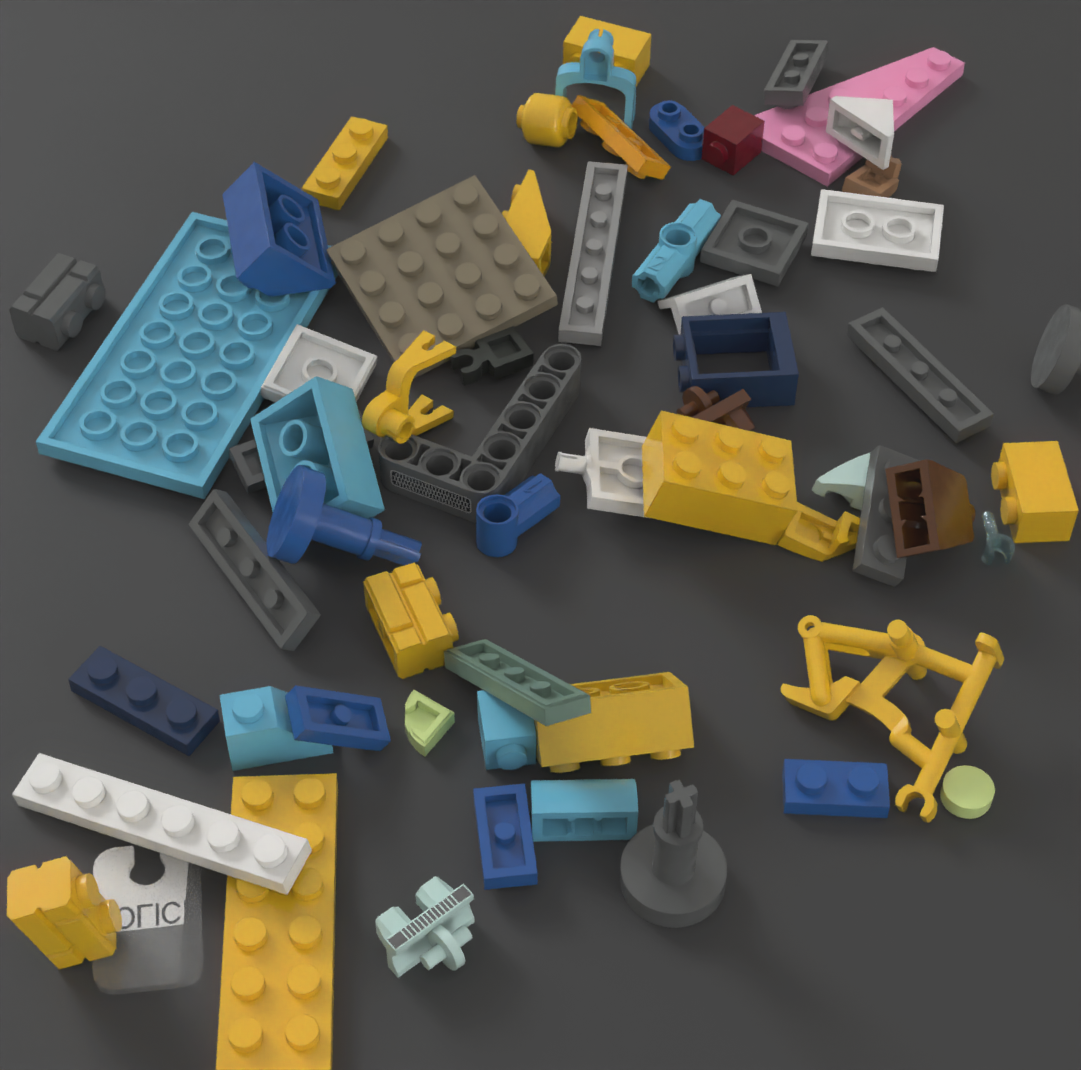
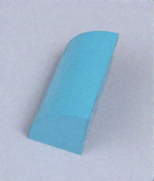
(584, 809)

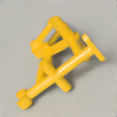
(899, 653)

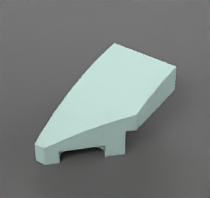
(847, 480)

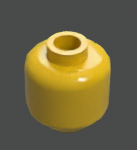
(547, 120)

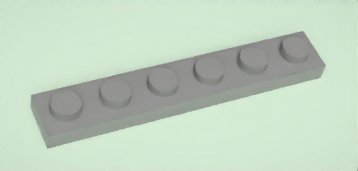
(593, 254)

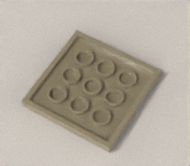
(443, 271)

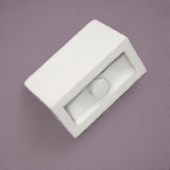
(724, 297)

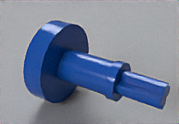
(303, 517)

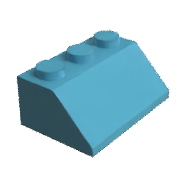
(325, 433)

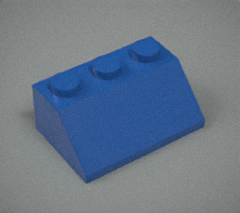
(276, 235)

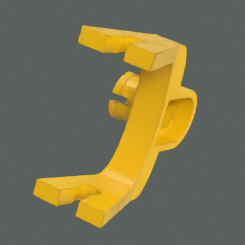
(389, 410)

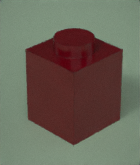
(732, 140)

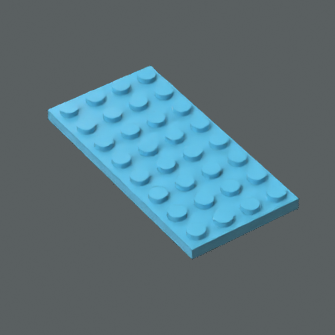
(178, 369)

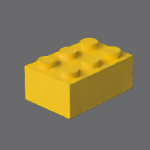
(718, 478)

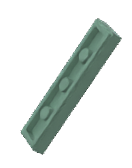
(517, 682)

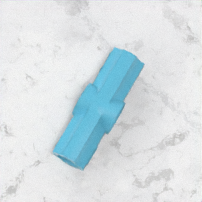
(676, 251)

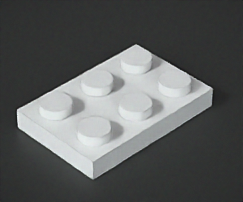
(878, 230)

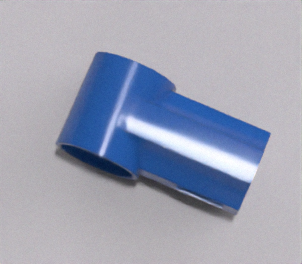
(507, 516)

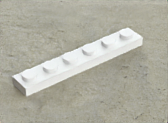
(163, 823)

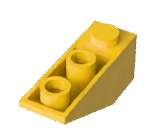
(530, 222)

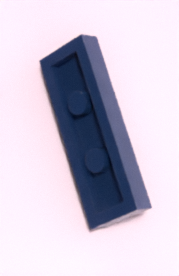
(144, 700)

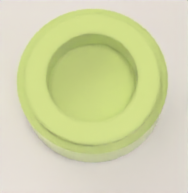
(967, 792)

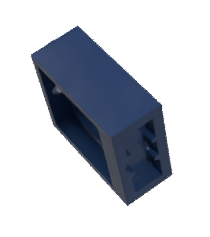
(734, 335)

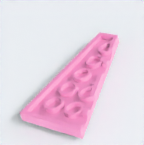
(800, 135)

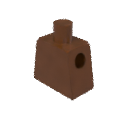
(928, 508)

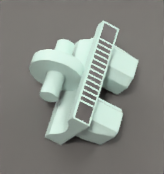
(433, 934)

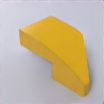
(819, 535)

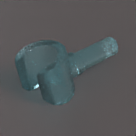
(996, 541)

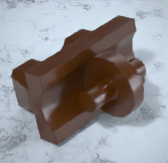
(726, 412)

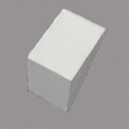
(863, 126)

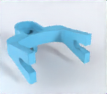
(599, 69)

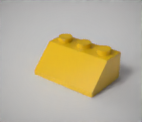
(625, 720)

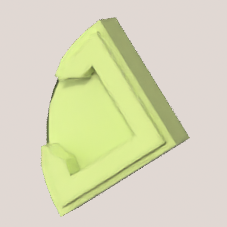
(426, 722)

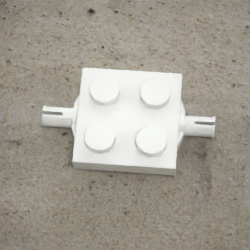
(610, 471)

